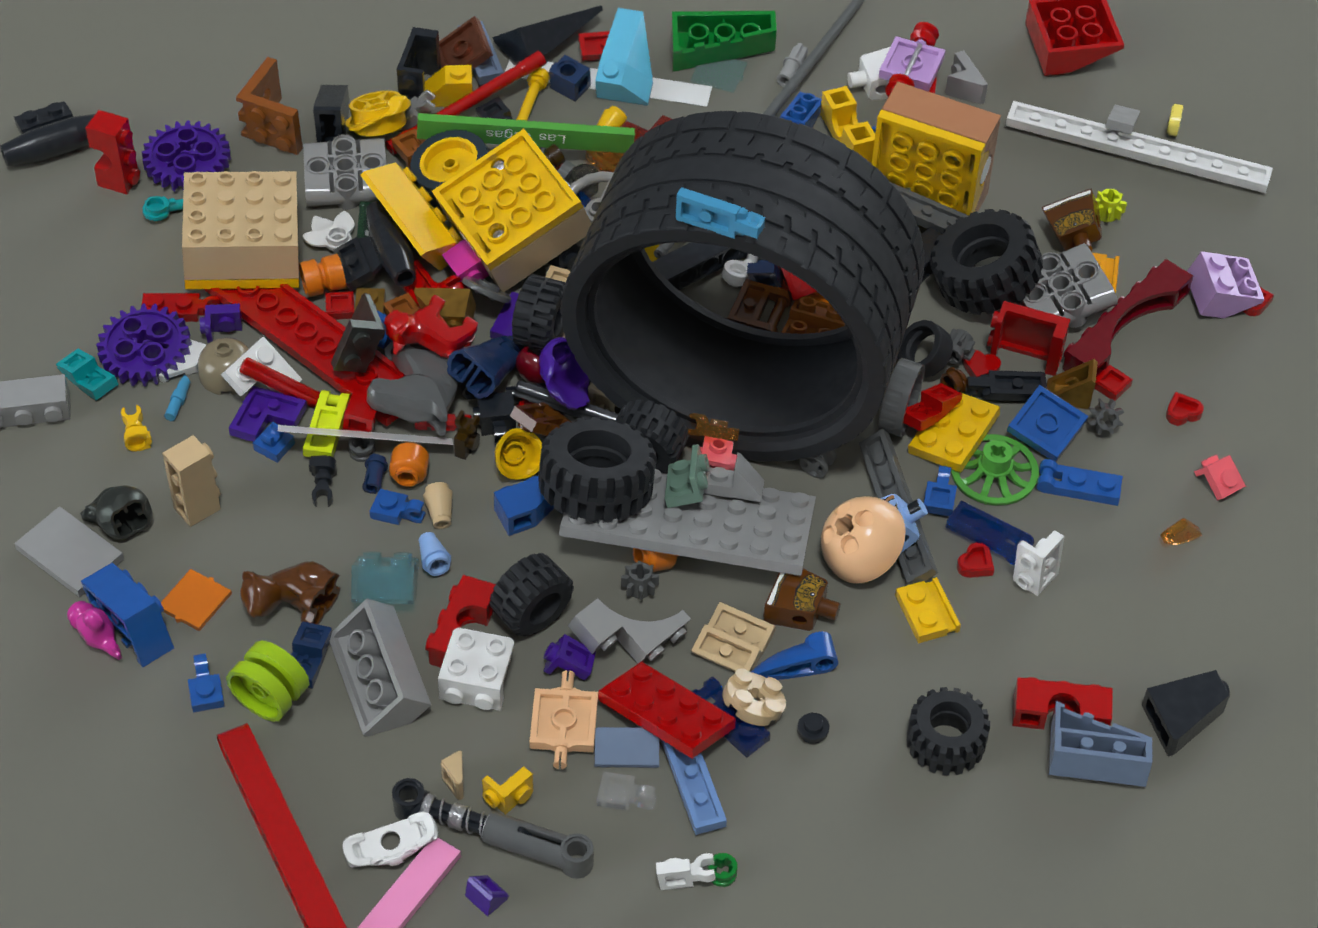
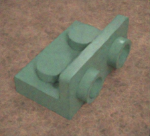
(687, 479)

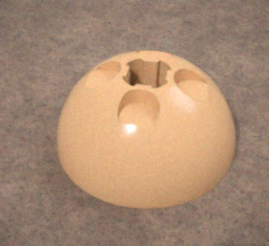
(862, 539)

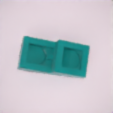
(86, 374)

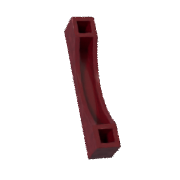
(1159, 291)

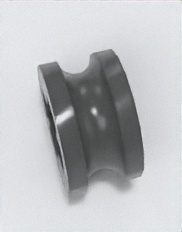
(359, 454)

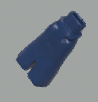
(485, 364)

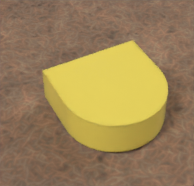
(1174, 120)

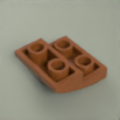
(812, 316)

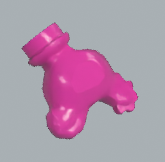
(94, 627)

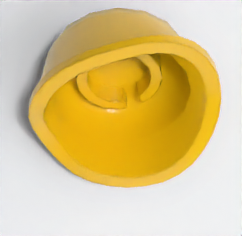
(518, 454)

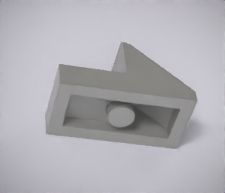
(966, 80)
(740, 484)

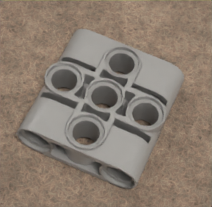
(341, 170)
(1071, 286)

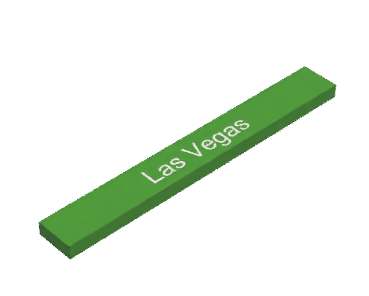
(543, 133)

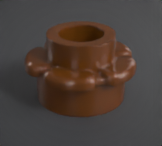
(954, 379)

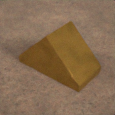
(1075, 384)

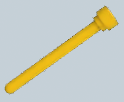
(536, 81)

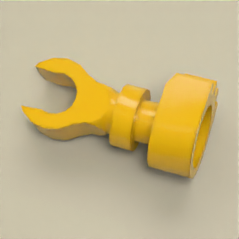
(136, 435)

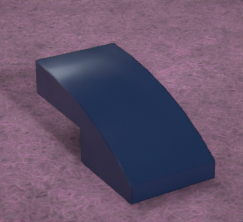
(310, 648)

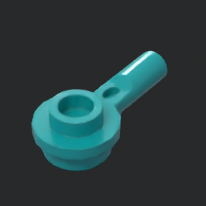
(158, 208)

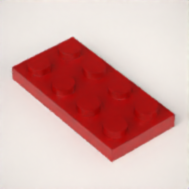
(667, 709)

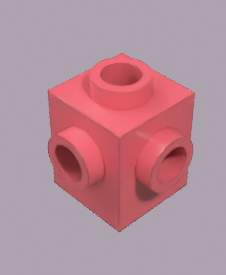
(719, 452)

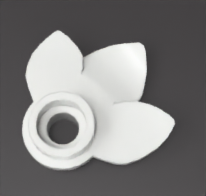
(330, 233)

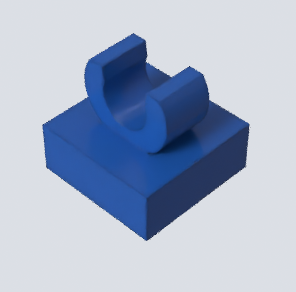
(273, 443)

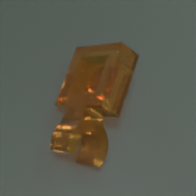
(715, 429)

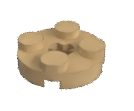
(746, 686)

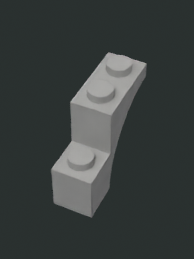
(601, 628)

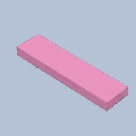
(413, 886)

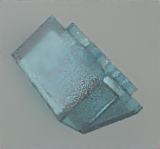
(385, 578)

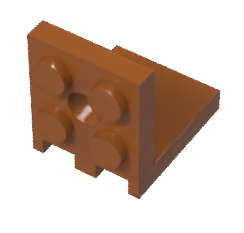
(262, 106)

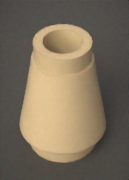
(439, 504)

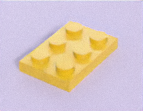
(956, 435)

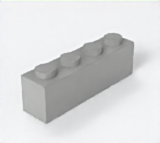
(34, 400)

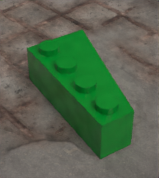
(720, 36)

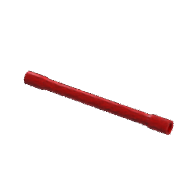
(522, 69)

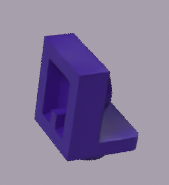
(221, 319)
(570, 656)

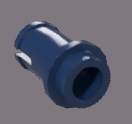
(375, 469)

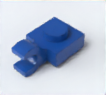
(939, 495)
(394, 506)
(206, 688)

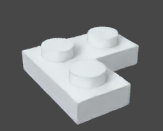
(263, 353)

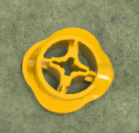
(377, 113)

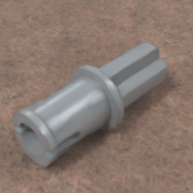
(792, 63)

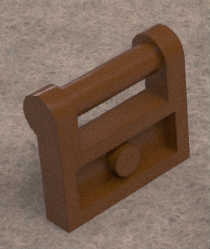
(752, 302)

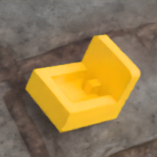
(510, 793)

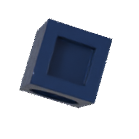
(569, 78)

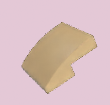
(733, 638)

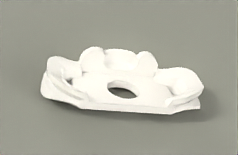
(367, 850)

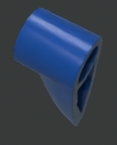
(812, 657)

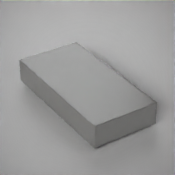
(1122, 119)

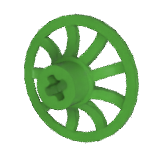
(998, 463)

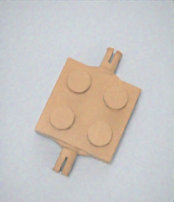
(564, 720)

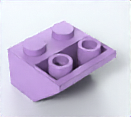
(1223, 285)

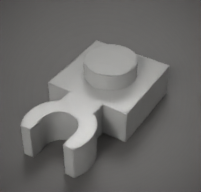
(418, 105)

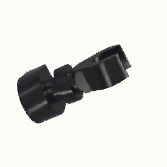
(323, 469)

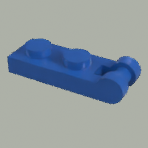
(1079, 483)

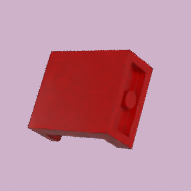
(1029, 333)

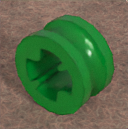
(725, 878)

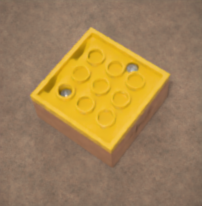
(936, 147)

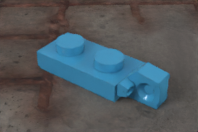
(717, 215)

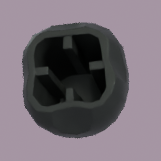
(119, 511)

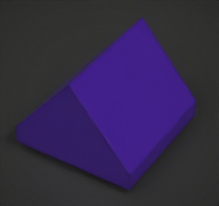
(485, 893)

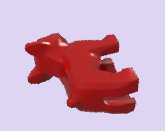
(429, 330)

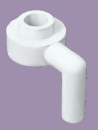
(736, 271)

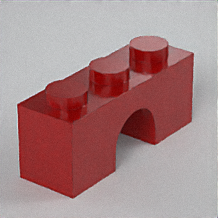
(118, 164)
(467, 604)
(1037, 698)

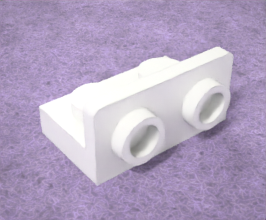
(1039, 564)

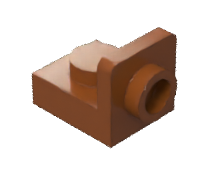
(406, 145)

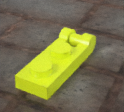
(326, 417)

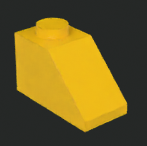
(450, 84)

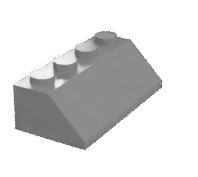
(378, 668)

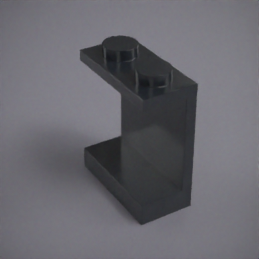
(418, 58)

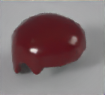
(528, 366)

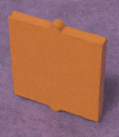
(195, 599)

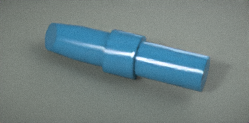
(177, 398)

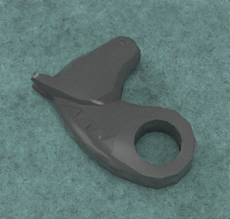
(421, 394)

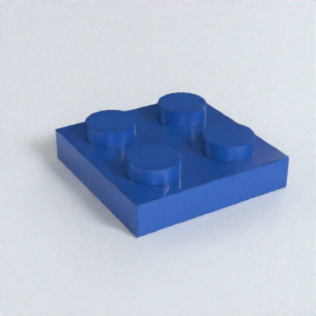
(1047, 423)

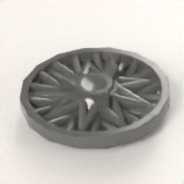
(487, 289)

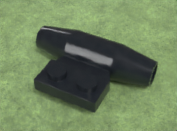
(46, 134)
(383, 248)

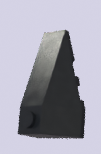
(543, 35)

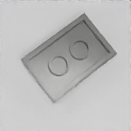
(67, 549)

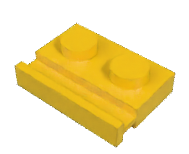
(927, 610)

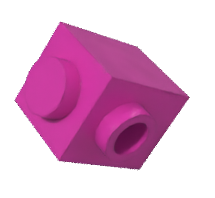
(465, 262)

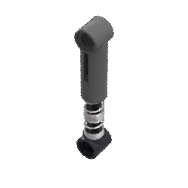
(499, 830)

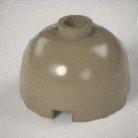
(215, 360)

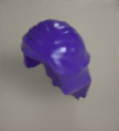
(563, 374)

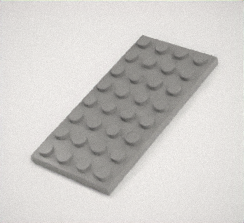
(719, 529)

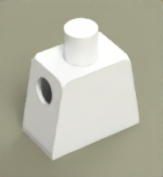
(869, 75)

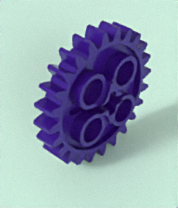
(184, 150)
(143, 344)

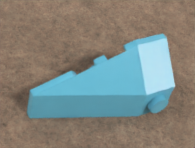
(625, 61)

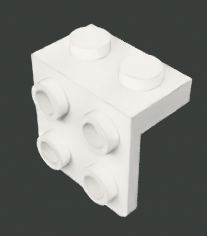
(475, 669)

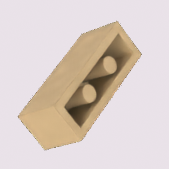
(192, 480)

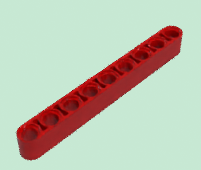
(279, 829)

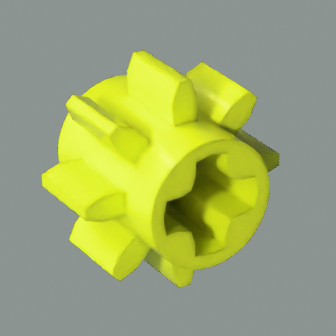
(1110, 205)

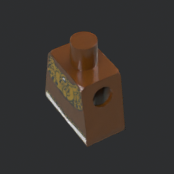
(1075, 219)
(799, 601)

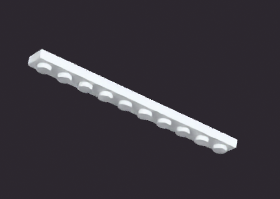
(1139, 147)

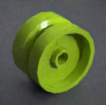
(267, 680)

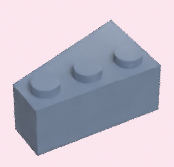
(1096, 750)

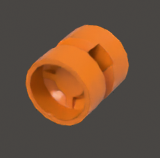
(322, 275)

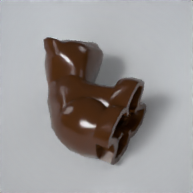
(304, 586)

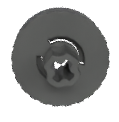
(901, 393)

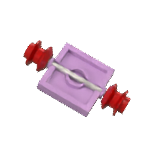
(913, 60)

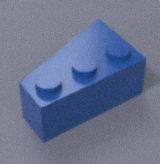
(130, 611)

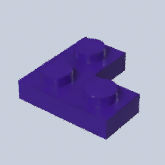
(264, 407)

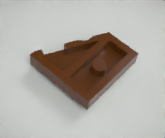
(537, 418)

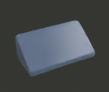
(626, 747)

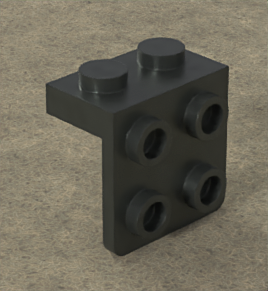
(359, 338)

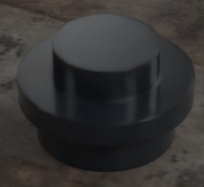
(813, 727)

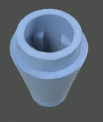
(433, 555)

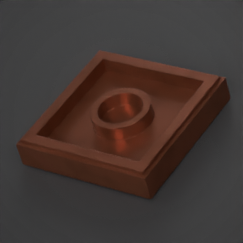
(465, 45)

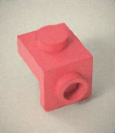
(1221, 475)

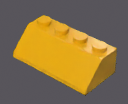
(413, 212)

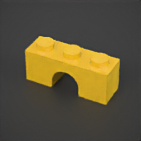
(840, 117)

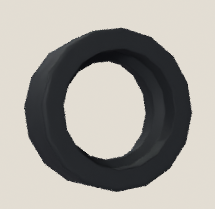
(940, 352)

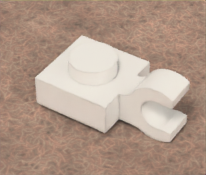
(681, 873)

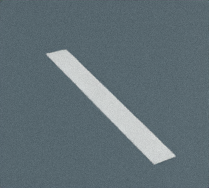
(661, 89)

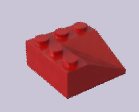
(1071, 33)

